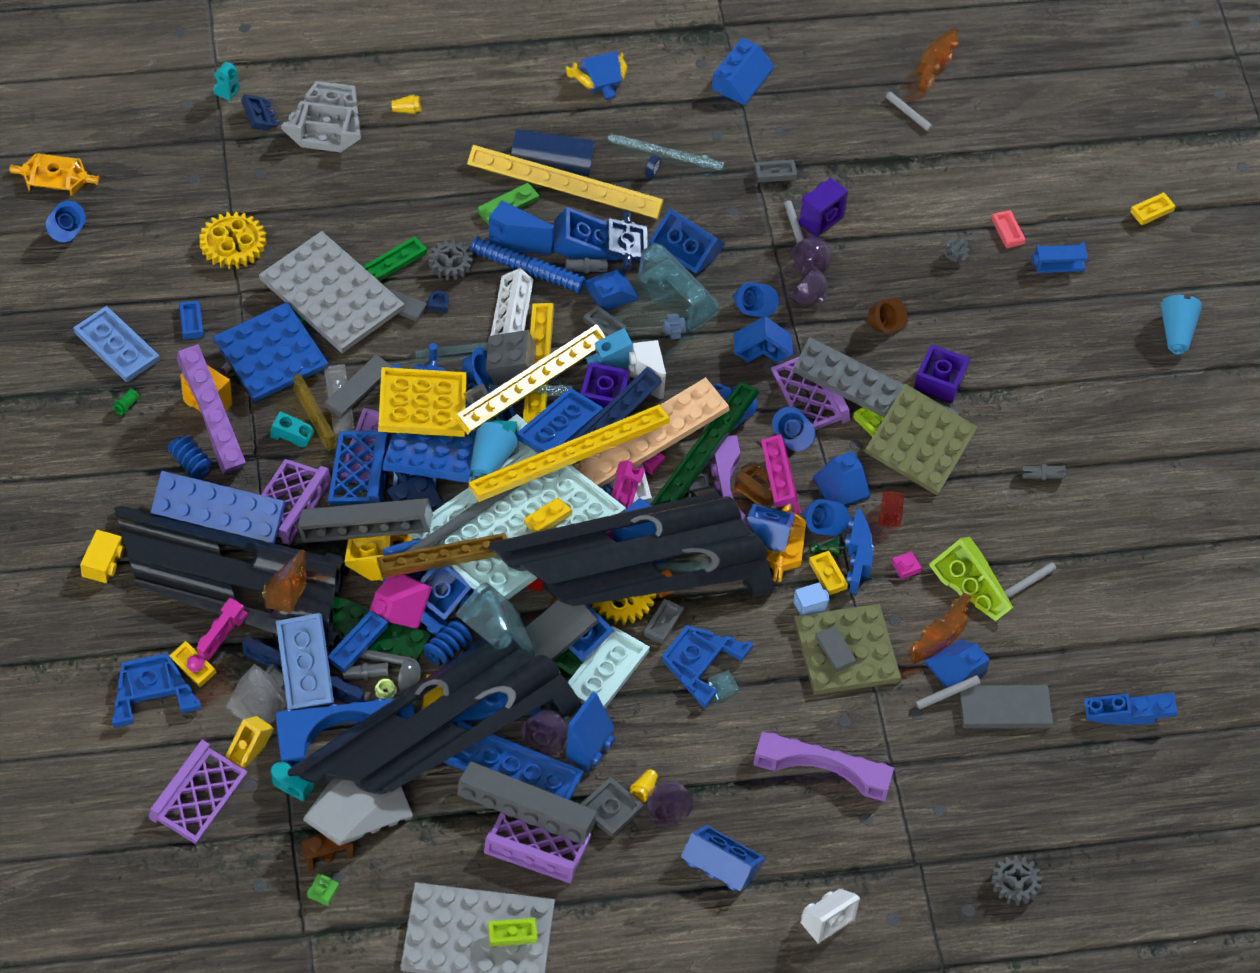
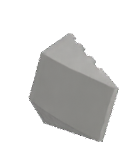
(325, 118)
(349, 812)

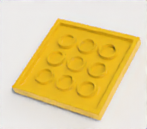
(421, 401)

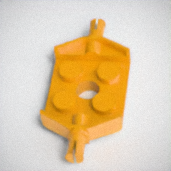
(69, 175)
(792, 555)

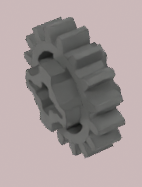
(450, 259)
(1016, 880)

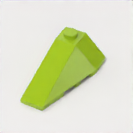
(968, 572)

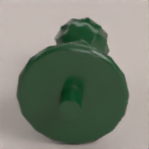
(831, 546)

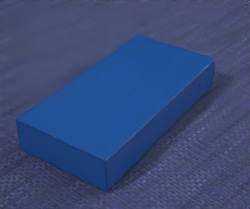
(191, 320)

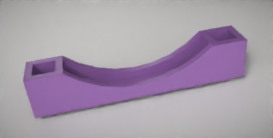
(216, 420)
(724, 464)
(867, 776)

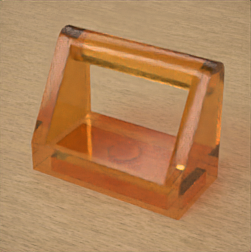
(753, 489)

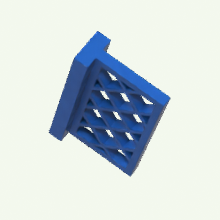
(377, 477)

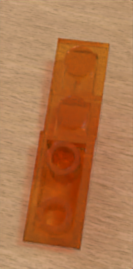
(935, 57)
(942, 633)

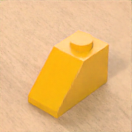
(249, 741)

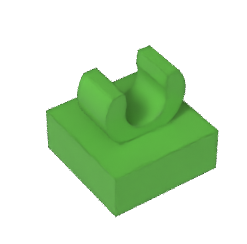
(323, 889)

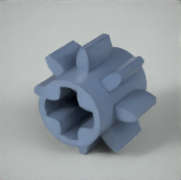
(674, 326)

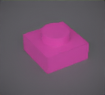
(653, 463)
(906, 565)

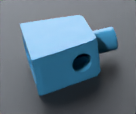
(613, 350)

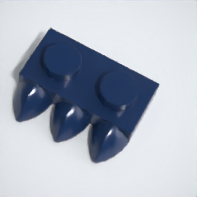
(258, 112)

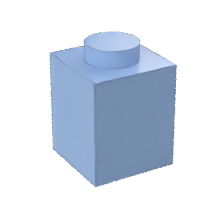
(811, 599)

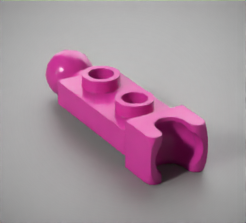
(626, 483)
(232, 615)

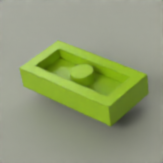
(868, 420)
(512, 932)

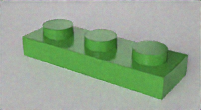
(519, 197)

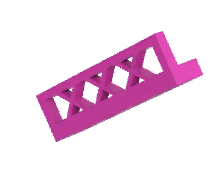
(780, 472)

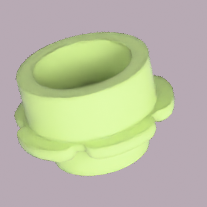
(385, 684)

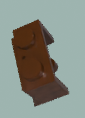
(322, 846)

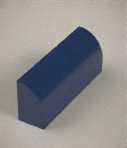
(555, 151)

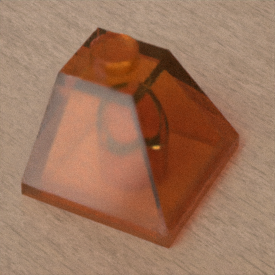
(286, 585)

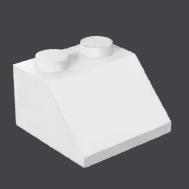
(648, 355)
(830, 914)

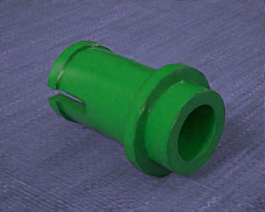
(122, 406)

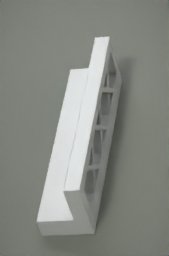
(516, 304)

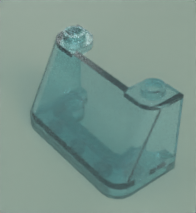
(661, 265)
(494, 618)

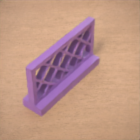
(836, 402)
(309, 499)
(179, 786)
(530, 855)

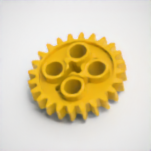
(221, 248)
(628, 611)

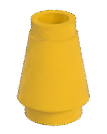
(409, 104)
(643, 785)

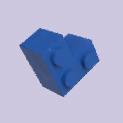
(763, 338)

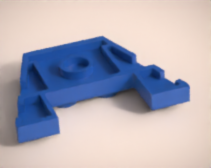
(694, 653)
(148, 680)

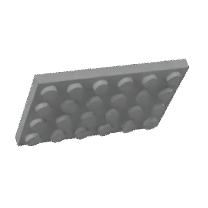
(332, 291)
(452, 935)

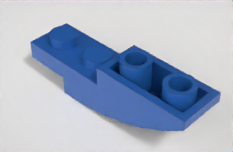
(859, 549)
(1130, 711)

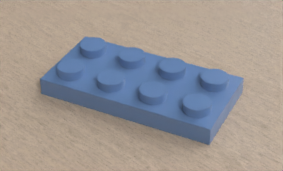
(116, 344)
(304, 661)

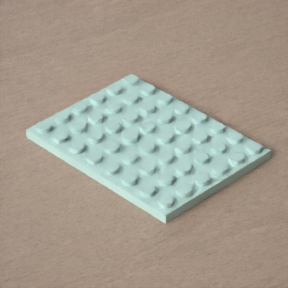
(508, 516)

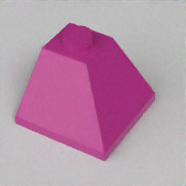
(401, 600)

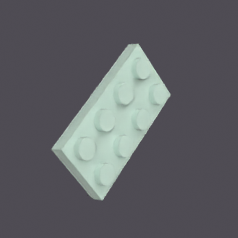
(608, 667)

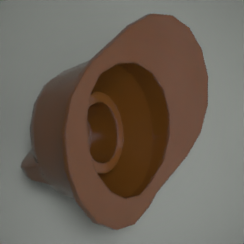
(888, 315)

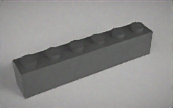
(365, 520)
(527, 803)

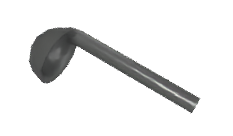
(409, 671)

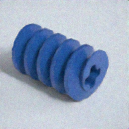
(190, 456)
(447, 642)

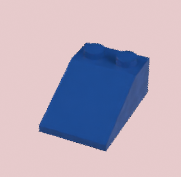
(520, 230)
(580, 236)
(589, 734)

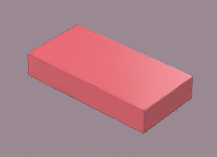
(1008, 229)

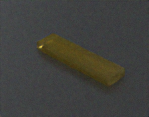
(314, 412)

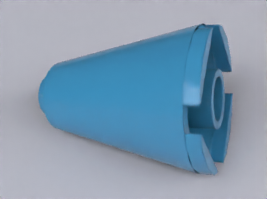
(1180, 321)
(491, 448)

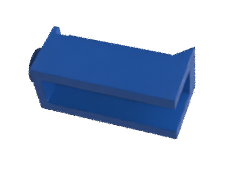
(1060, 258)

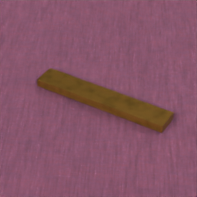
(437, 556)

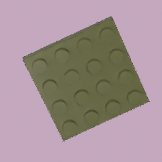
(920, 439)
(865, 636)

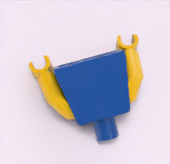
(600, 73)

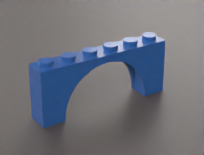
(300, 727)

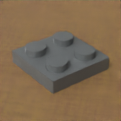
(613, 806)

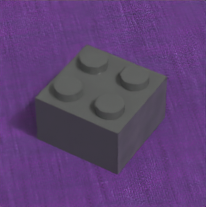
(509, 355)

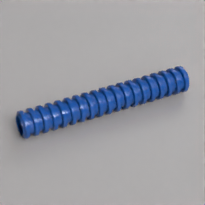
(527, 264)

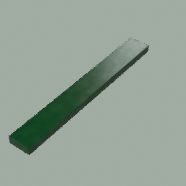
(706, 446)

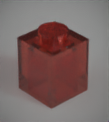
(891, 509)

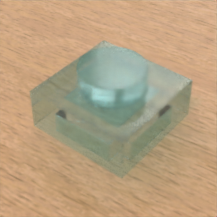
(723, 684)

